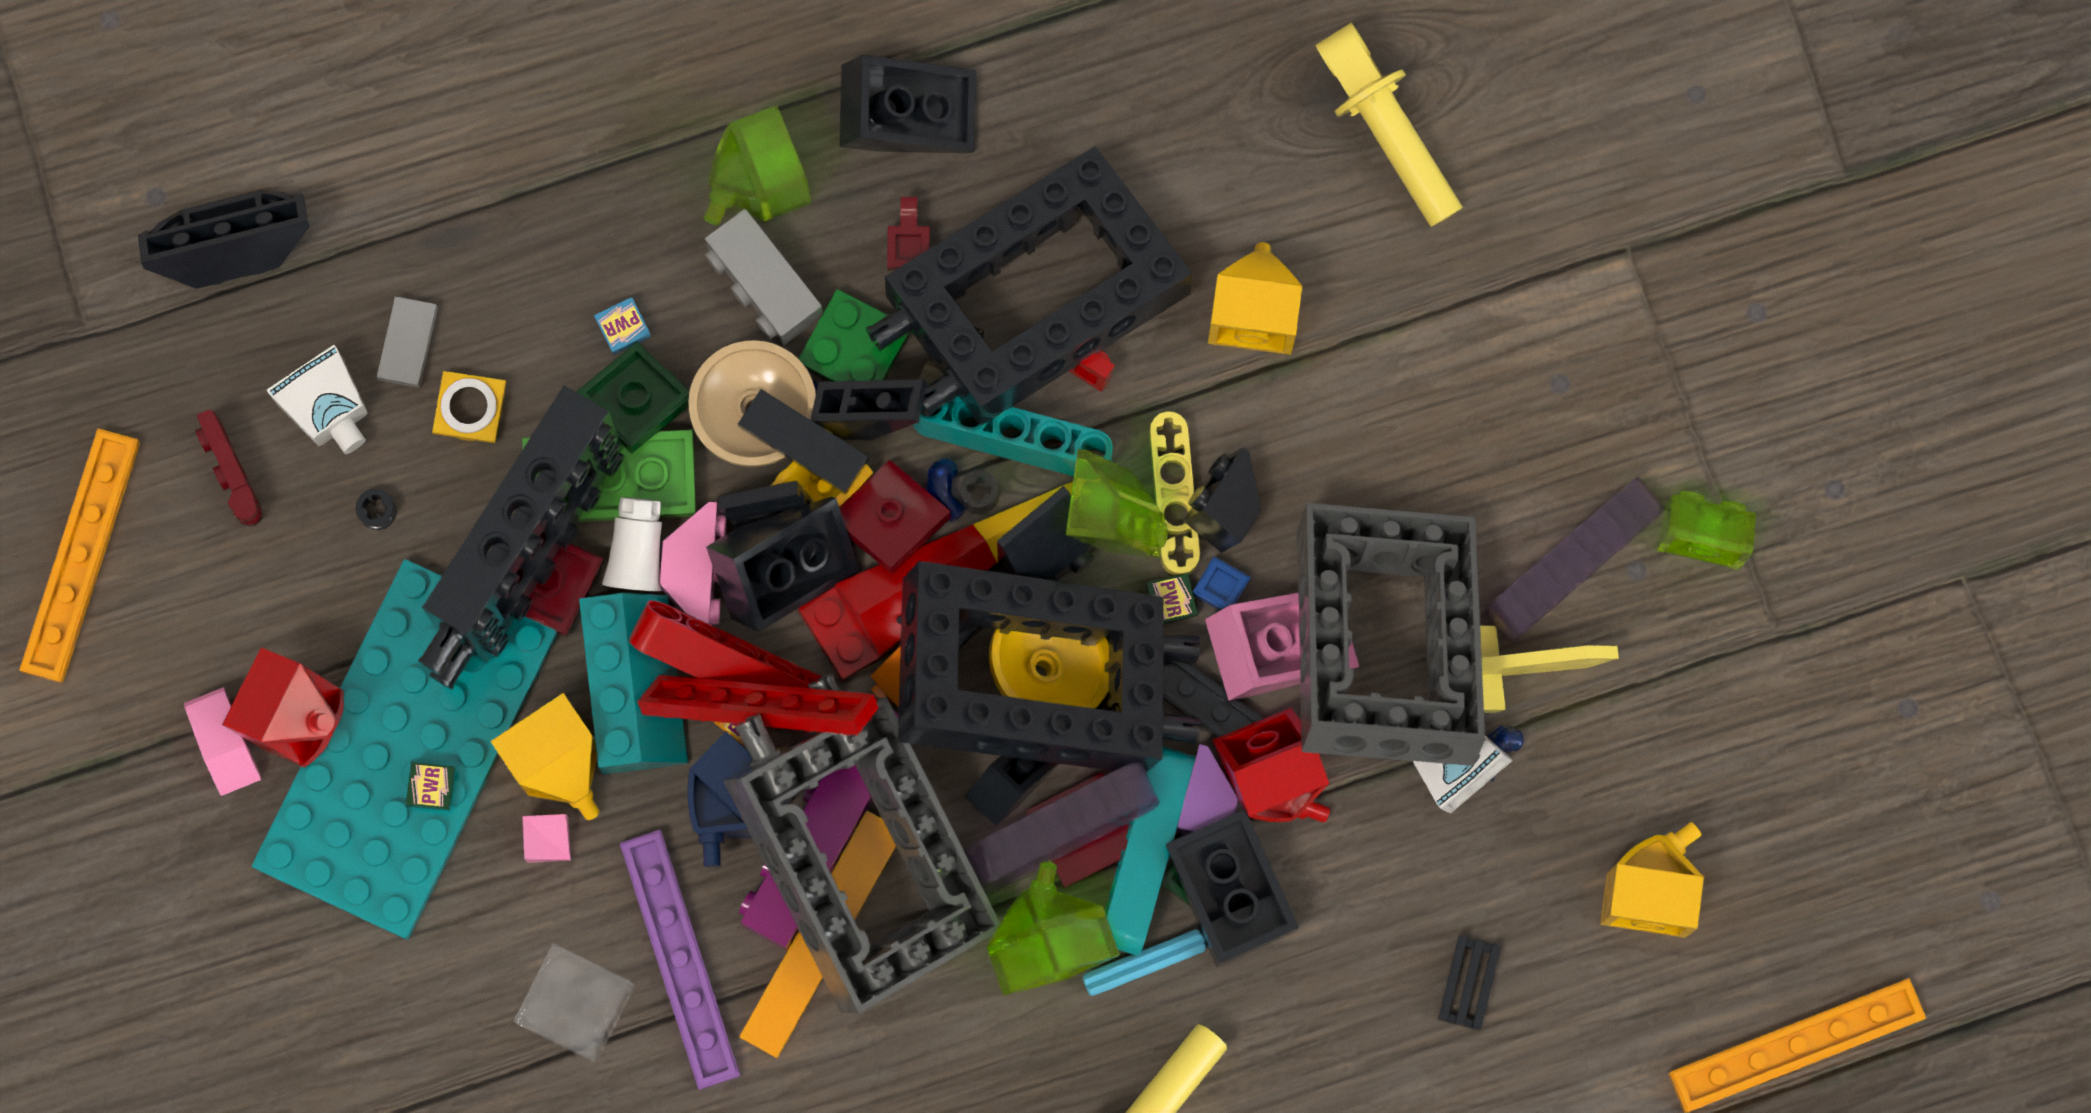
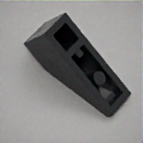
(868, 407)

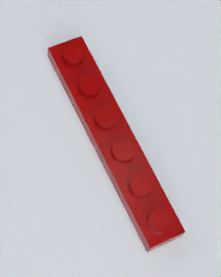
(778, 705)

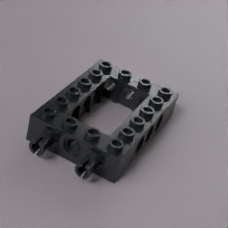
(996, 380)
(480, 590)
(1133, 720)

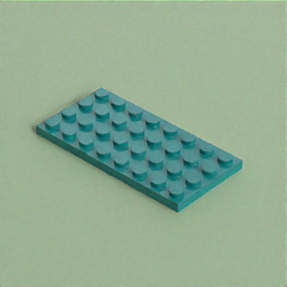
(346, 813)

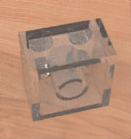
(574, 1003)

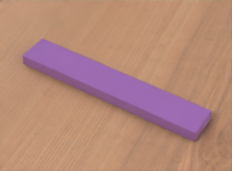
(680, 960)

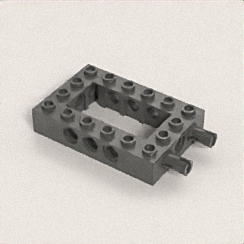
(918, 825)

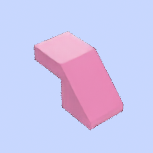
(221, 748)

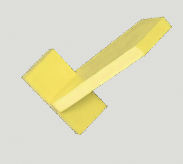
(1531, 662)

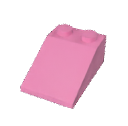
(1259, 645)

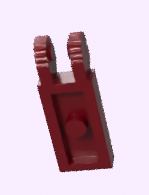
(229, 471)

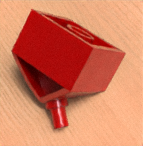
(286, 709)
(1272, 772)

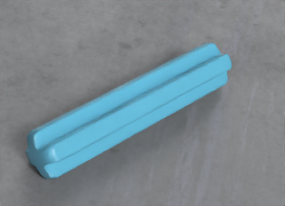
(1148, 961)

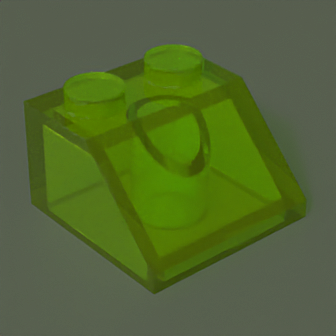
(1707, 530)

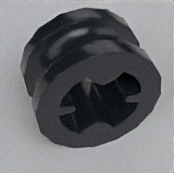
(386, 501)

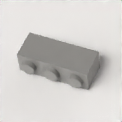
(762, 278)

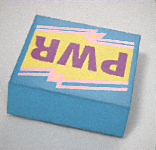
(622, 326)

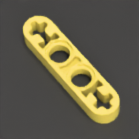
(1170, 494)

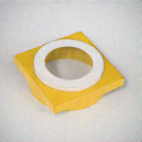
(483, 430)

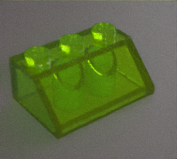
(1114, 509)

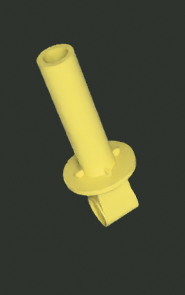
(1373, 98)
(1181, 1073)

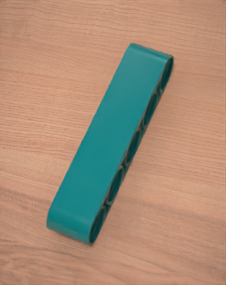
(1027, 447)
(1146, 856)

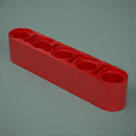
(709, 651)

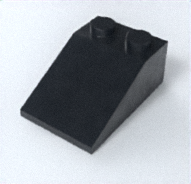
(906, 106)
(1040, 543)
(782, 562)
(1231, 888)

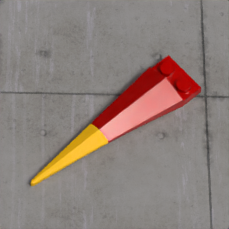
(859, 615)

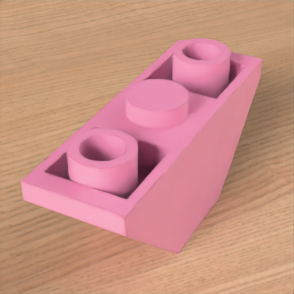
(687, 568)

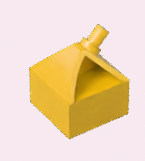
(1256, 304)
(552, 756)
(1655, 887)

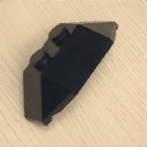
(225, 238)

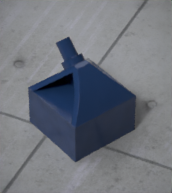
(710, 803)

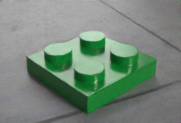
(842, 347)

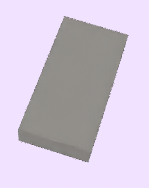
(407, 342)

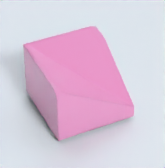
(546, 838)

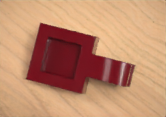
(908, 239)

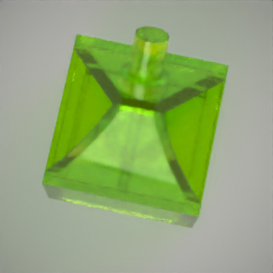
(757, 169)
(1048, 937)

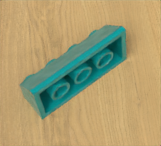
(617, 681)

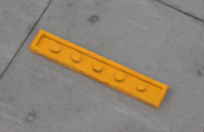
(80, 556)
(798, 973)
(1796, 1045)

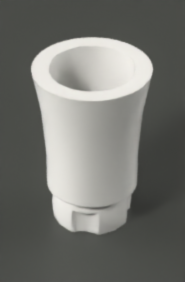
(635, 546)

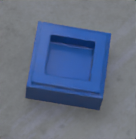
(1221, 584)

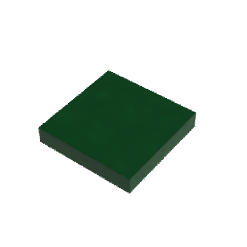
(638, 395)

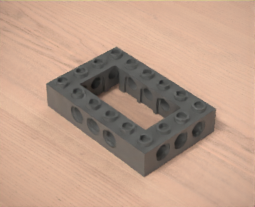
(1396, 543)

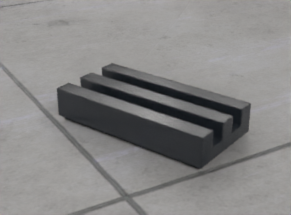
(762, 502)
(1478, 947)

